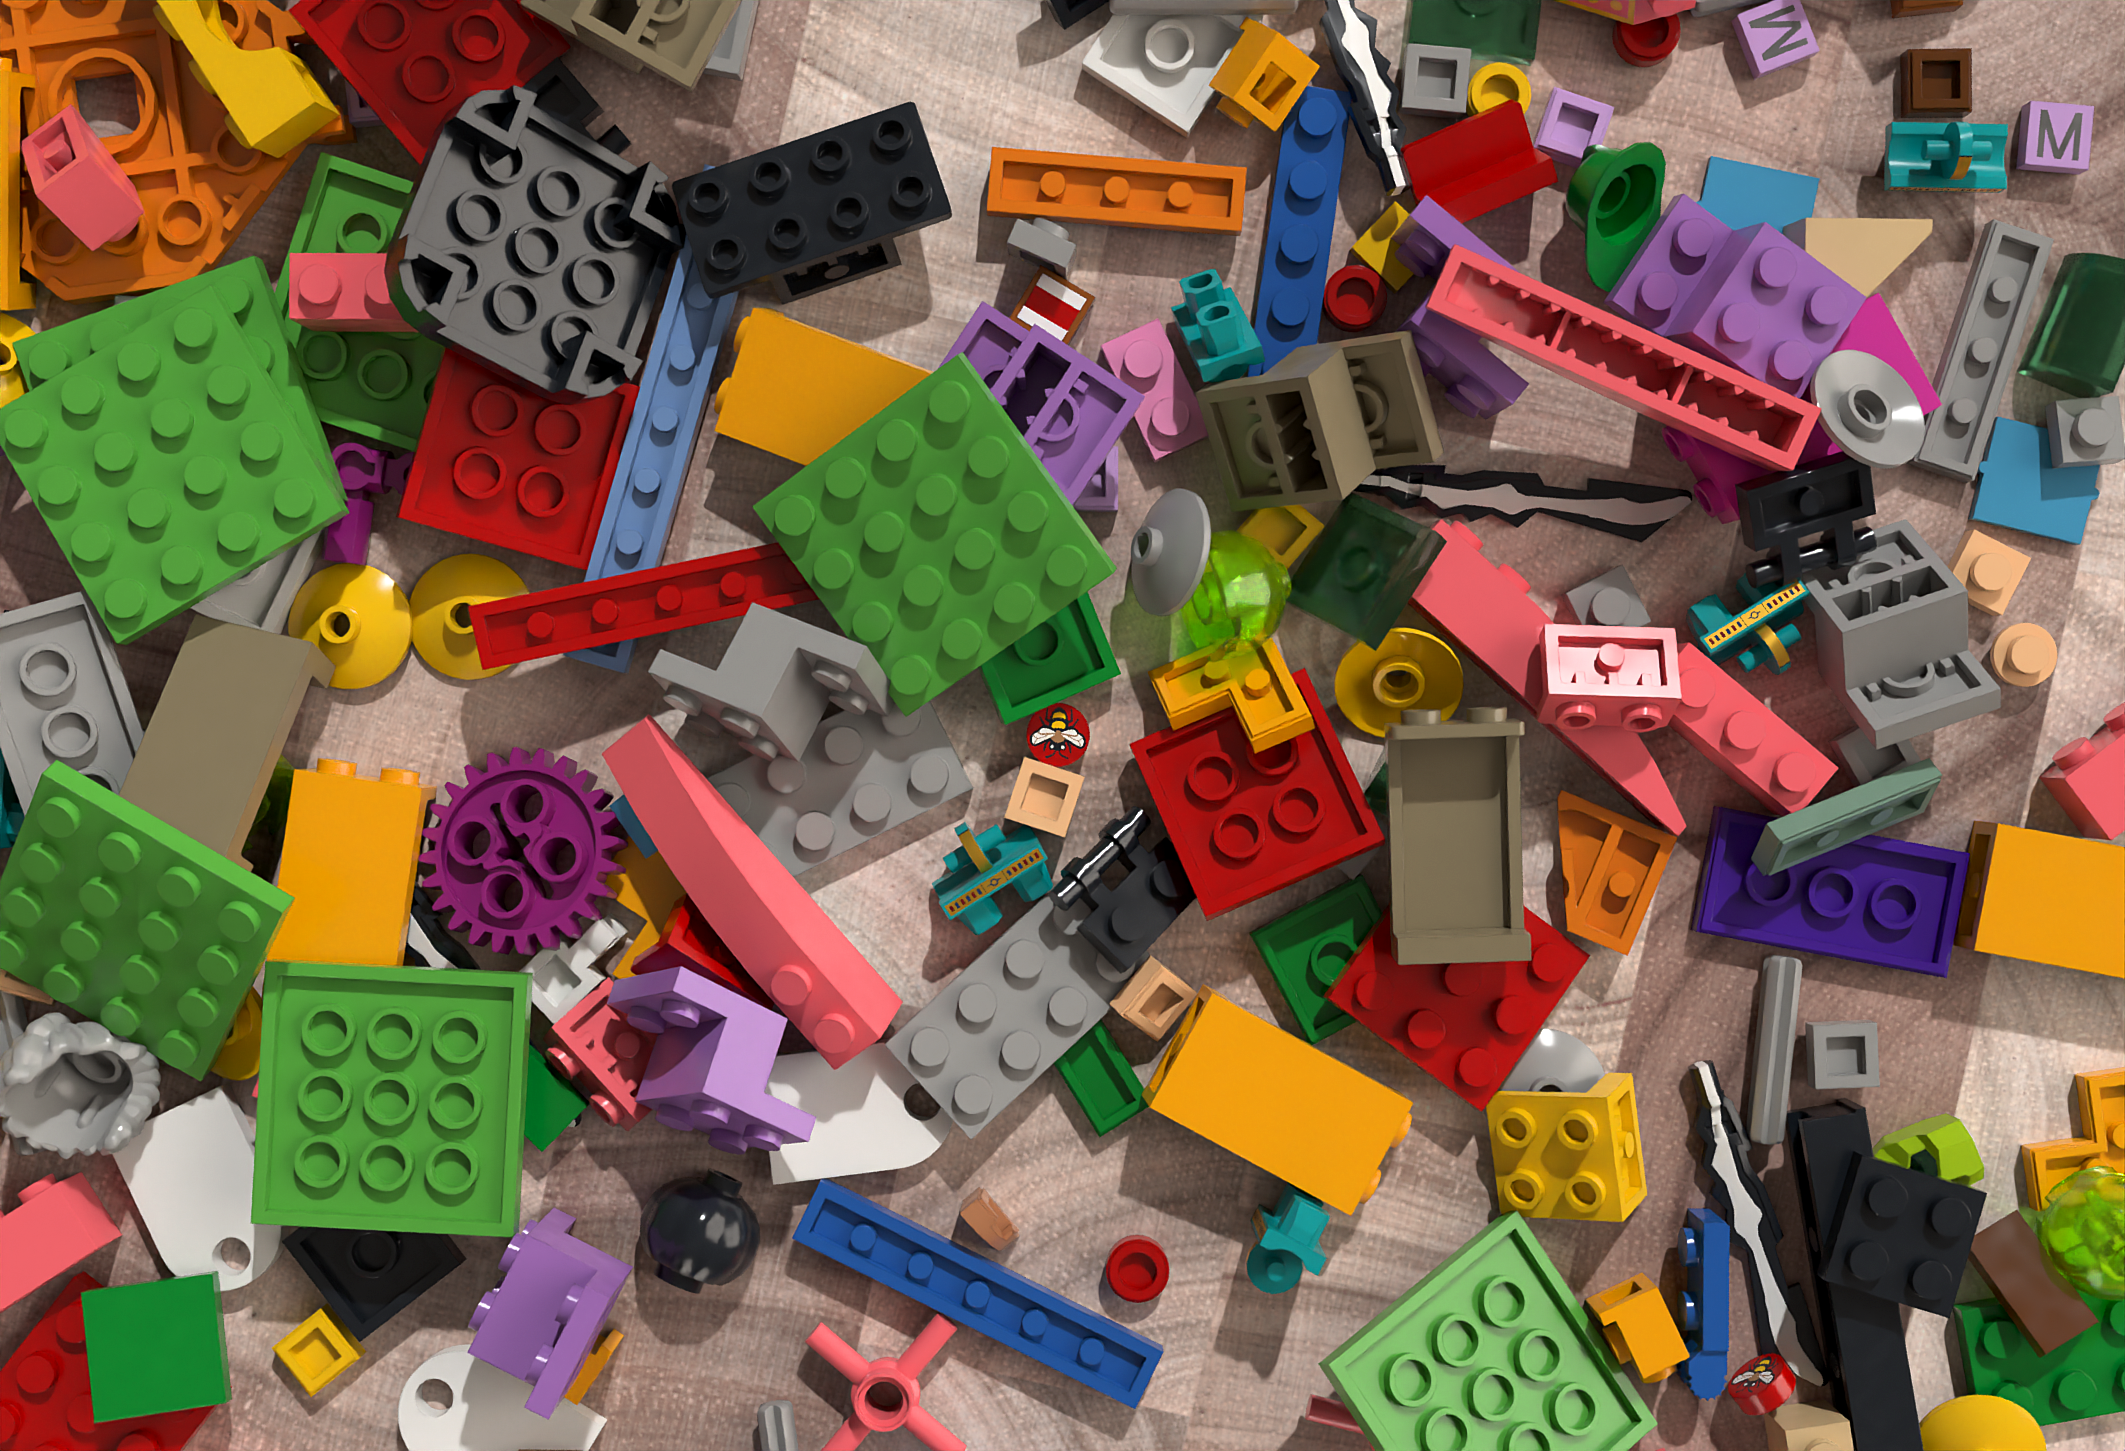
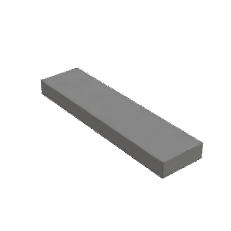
(1982, 348)

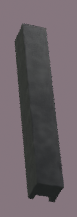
(1858, 1330)

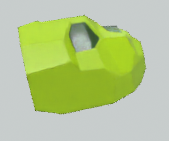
(1934, 1147)

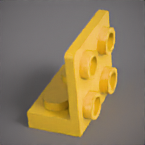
(1568, 1151)

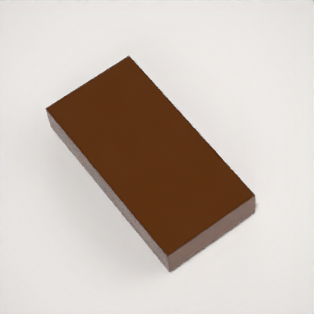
(2028, 1285)

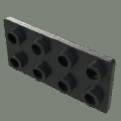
(814, 207)

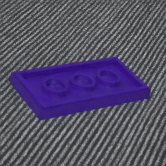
(1857, 903)

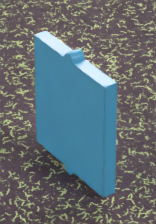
(1755, 194)
(2023, 490)

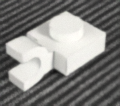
(569, 973)

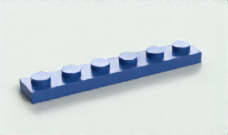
(1301, 224)
(978, 1292)

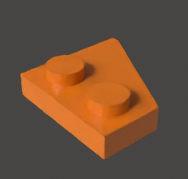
(1608, 870)

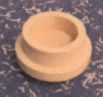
(2023, 654)

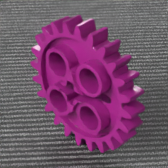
(478, 885)

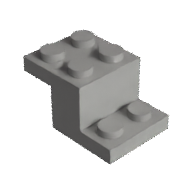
(1898, 640)
(774, 684)

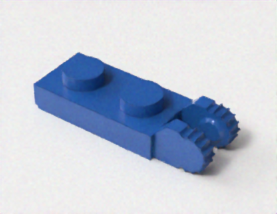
(1705, 1304)

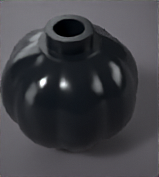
(700, 1231)

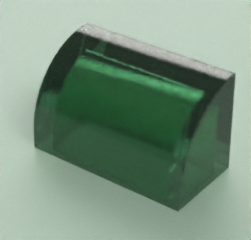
(2081, 328)

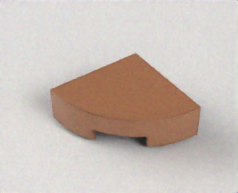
(988, 1219)

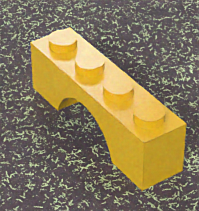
(268, 92)

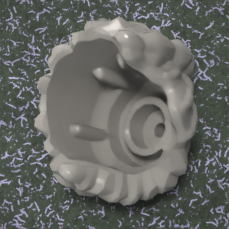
(76, 1087)

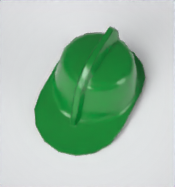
(1615, 205)

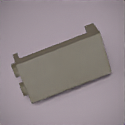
(222, 730)
(1455, 838)

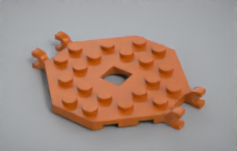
(182, 158)

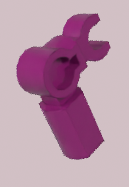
(361, 472)

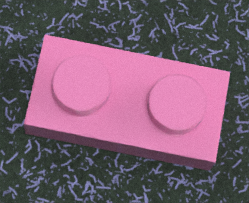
(1170, 412)

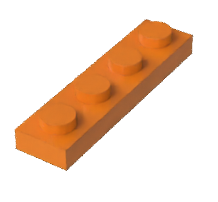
(1116, 191)

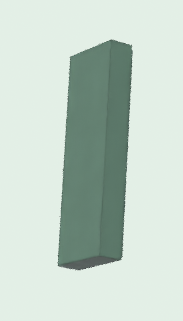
(1846, 817)

